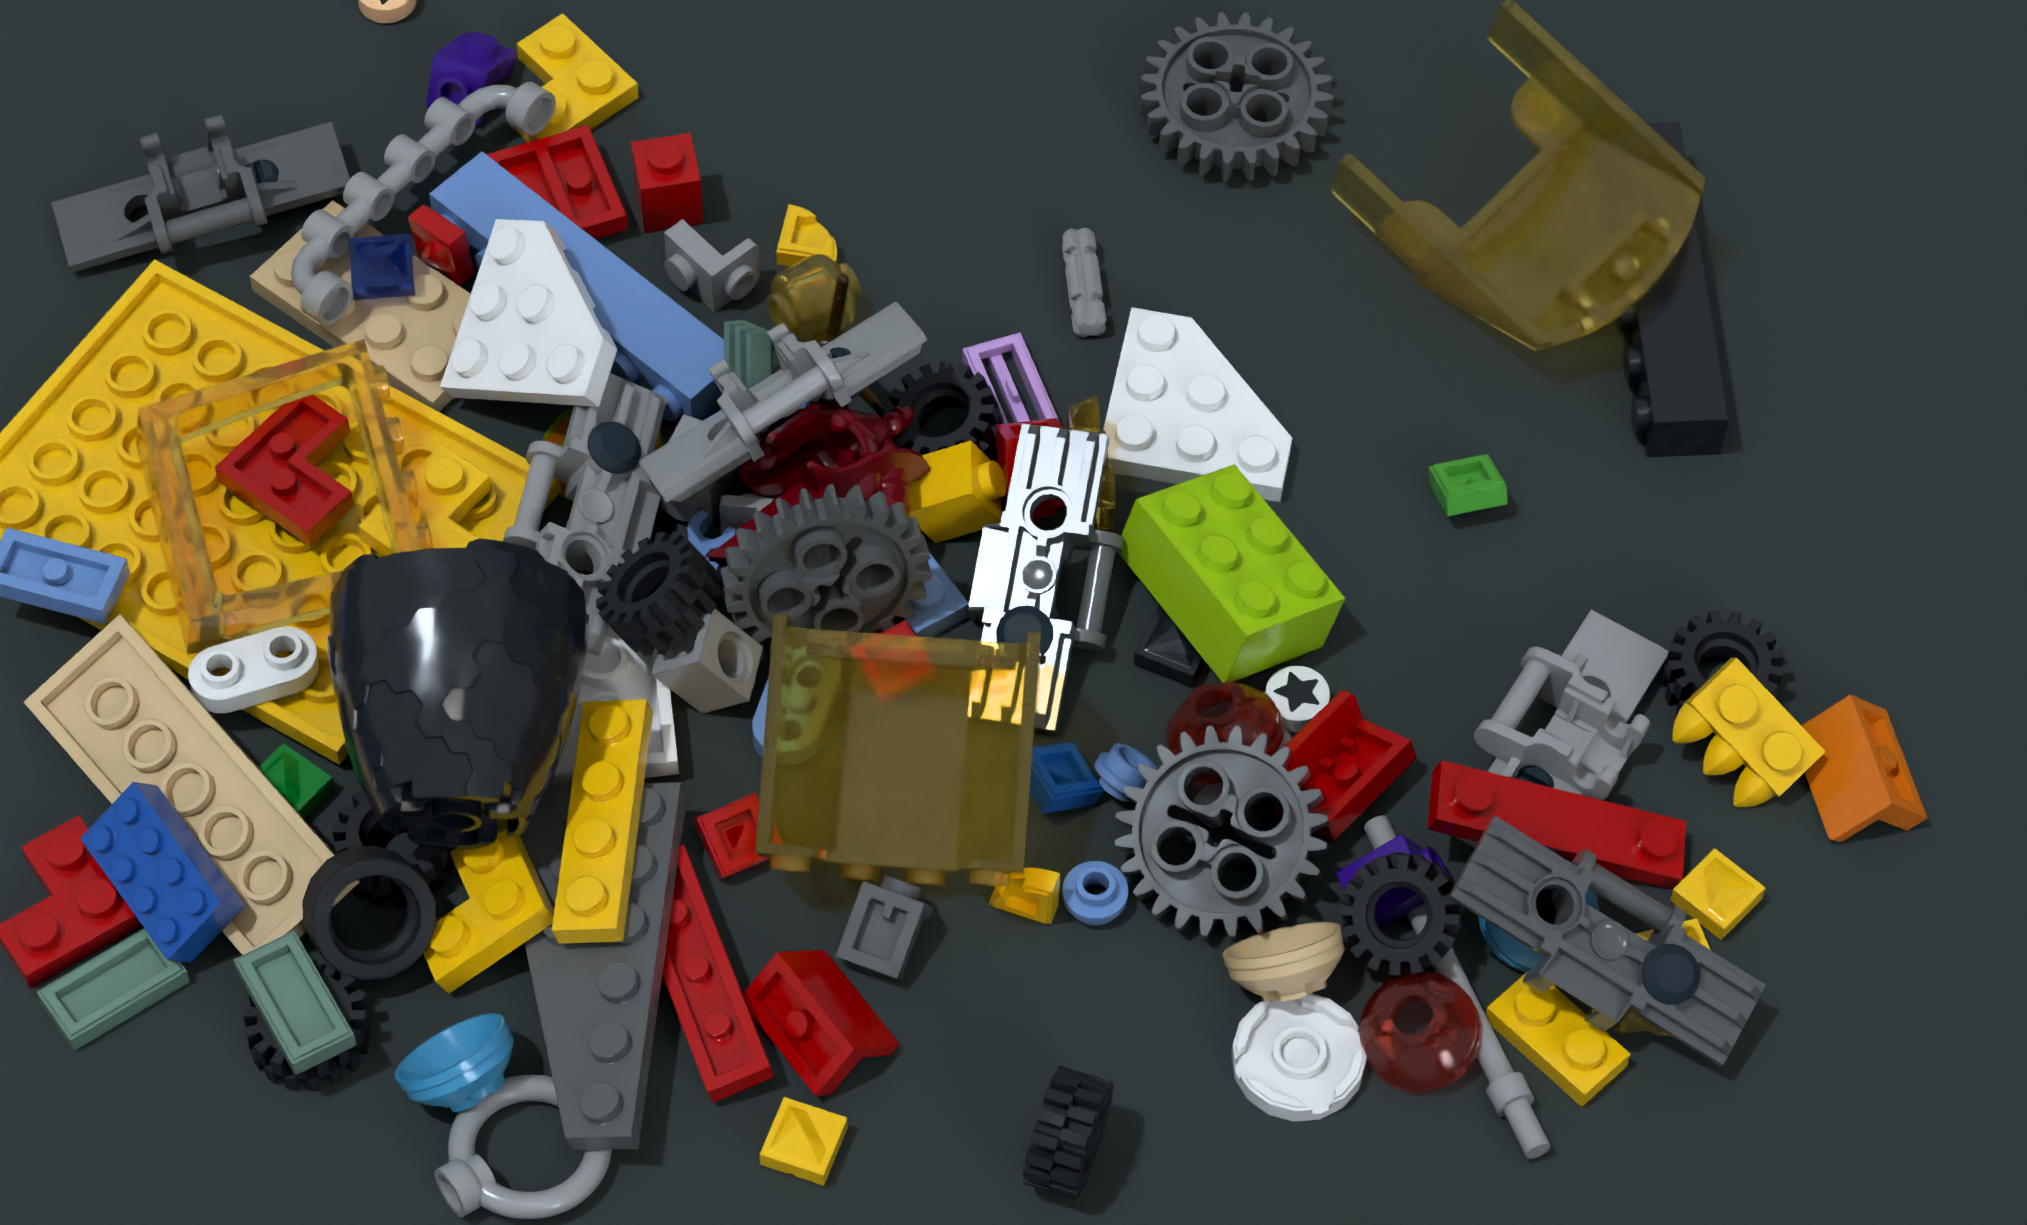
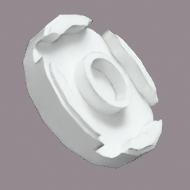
(1298, 1057)

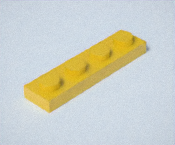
(602, 822)

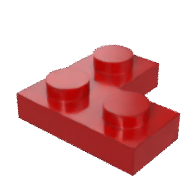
(279, 471)
(78, 915)

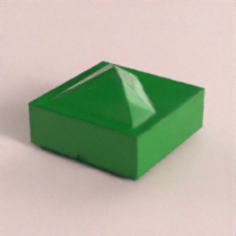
(297, 779)

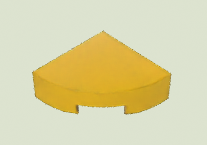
(803, 237)
(1030, 895)

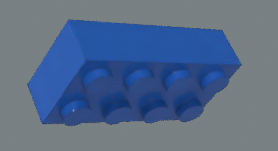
(162, 872)

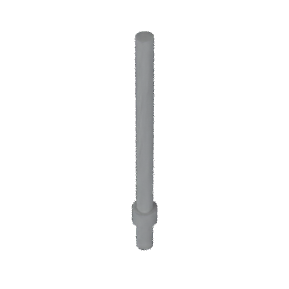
(1506, 1088)

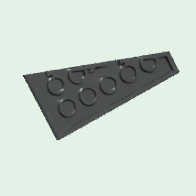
(604, 996)

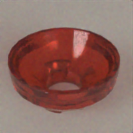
(1250, 710)
(1429, 1057)

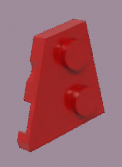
(570, 177)

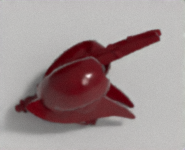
(835, 448)

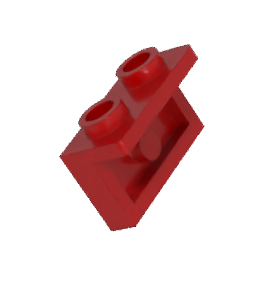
(1347, 761)

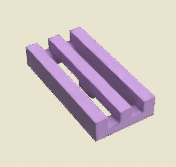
(993, 352)

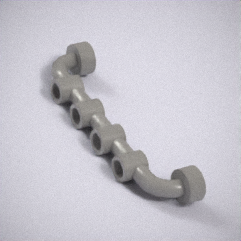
(327, 295)

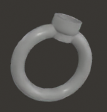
(469, 1183)

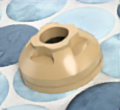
(1286, 960)

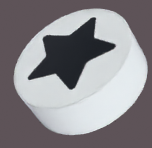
(1298, 695)

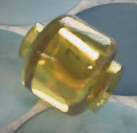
(804, 295)

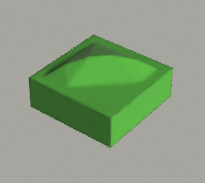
(1467, 485)

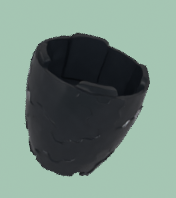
(456, 685)

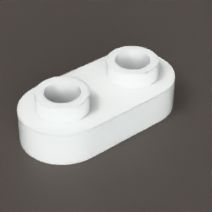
(254, 670)

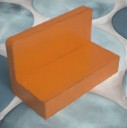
(1861, 772)

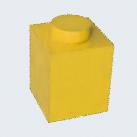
(957, 492)

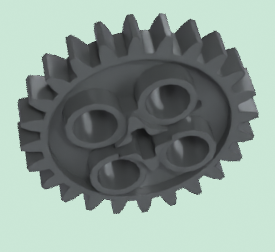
(1227, 92)
(827, 565)
(1247, 779)

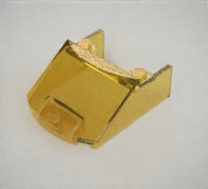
(1572, 230)

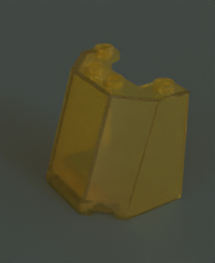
(898, 754)

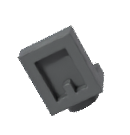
(884, 926)

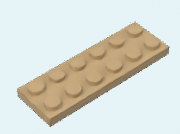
(137, 722)

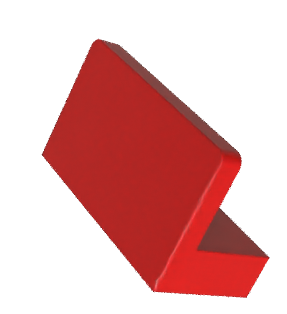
(816, 1018)

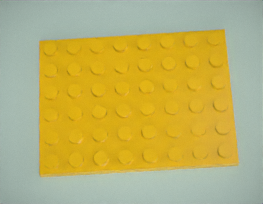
(79, 479)

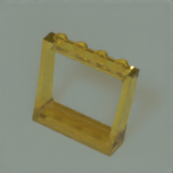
(202, 610)

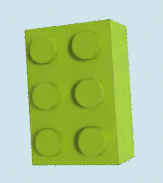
(1230, 574)

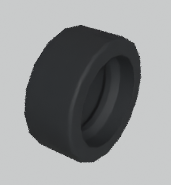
(391, 956)

